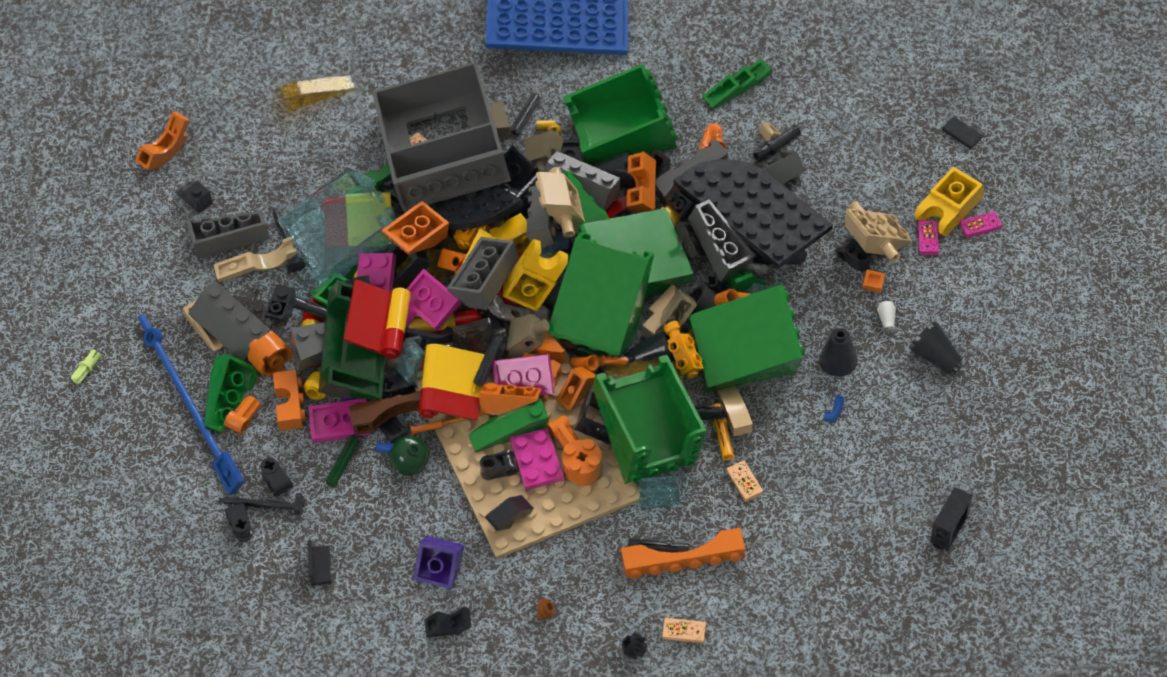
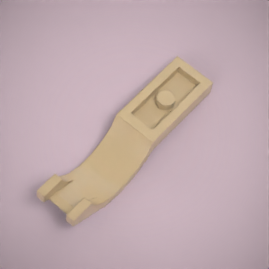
(250, 262)

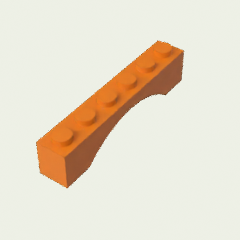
(641, 560)

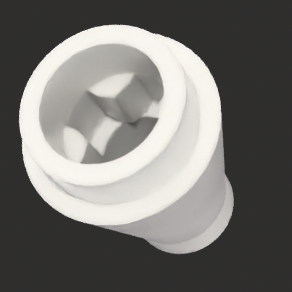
(887, 314)

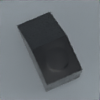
(195, 196)

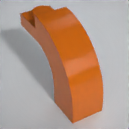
(171, 141)

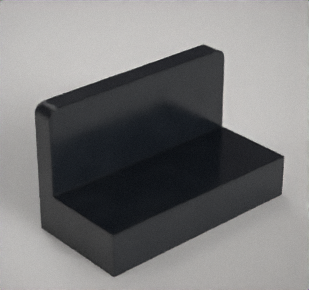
(319, 564)

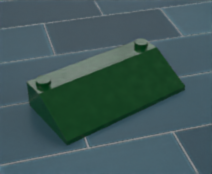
(345, 367)

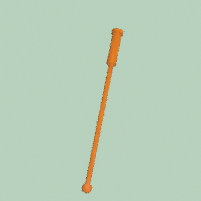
(439, 424)

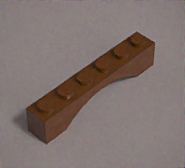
(370, 415)

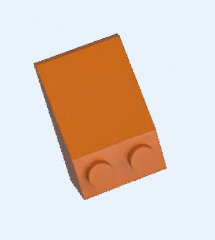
(417, 229)

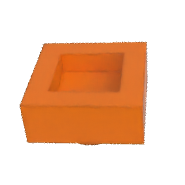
(873, 281)

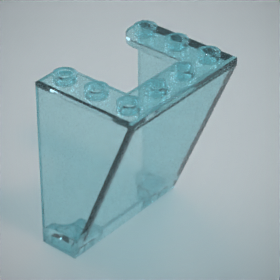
(339, 224)

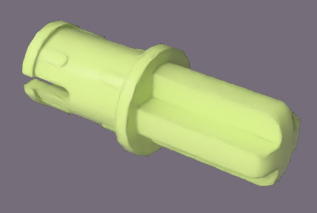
(85, 367)

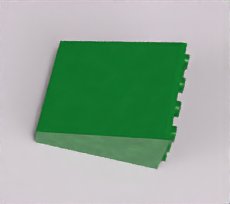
(621, 116)
(646, 232)
(601, 296)
(747, 339)
(650, 421)

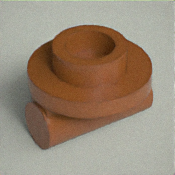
(545, 609)

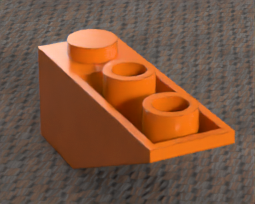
(503, 398)

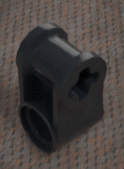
(854, 255)
(397, 386)
(499, 464)
(275, 477)
(239, 522)

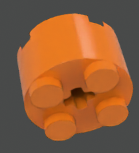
(269, 354)
(582, 461)

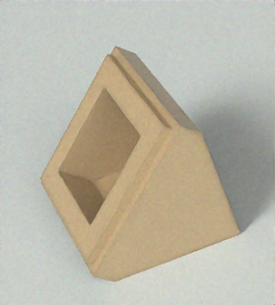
(768, 131)

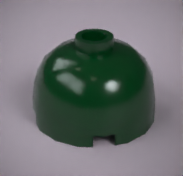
(409, 455)

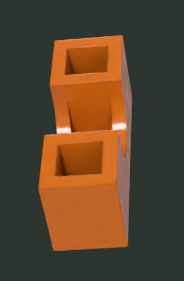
(643, 170)
(289, 414)

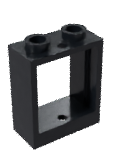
(406, 277)
(588, 426)
(951, 519)

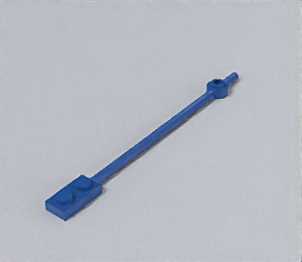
(224, 463)

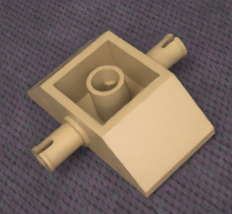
(560, 200)
(876, 231)

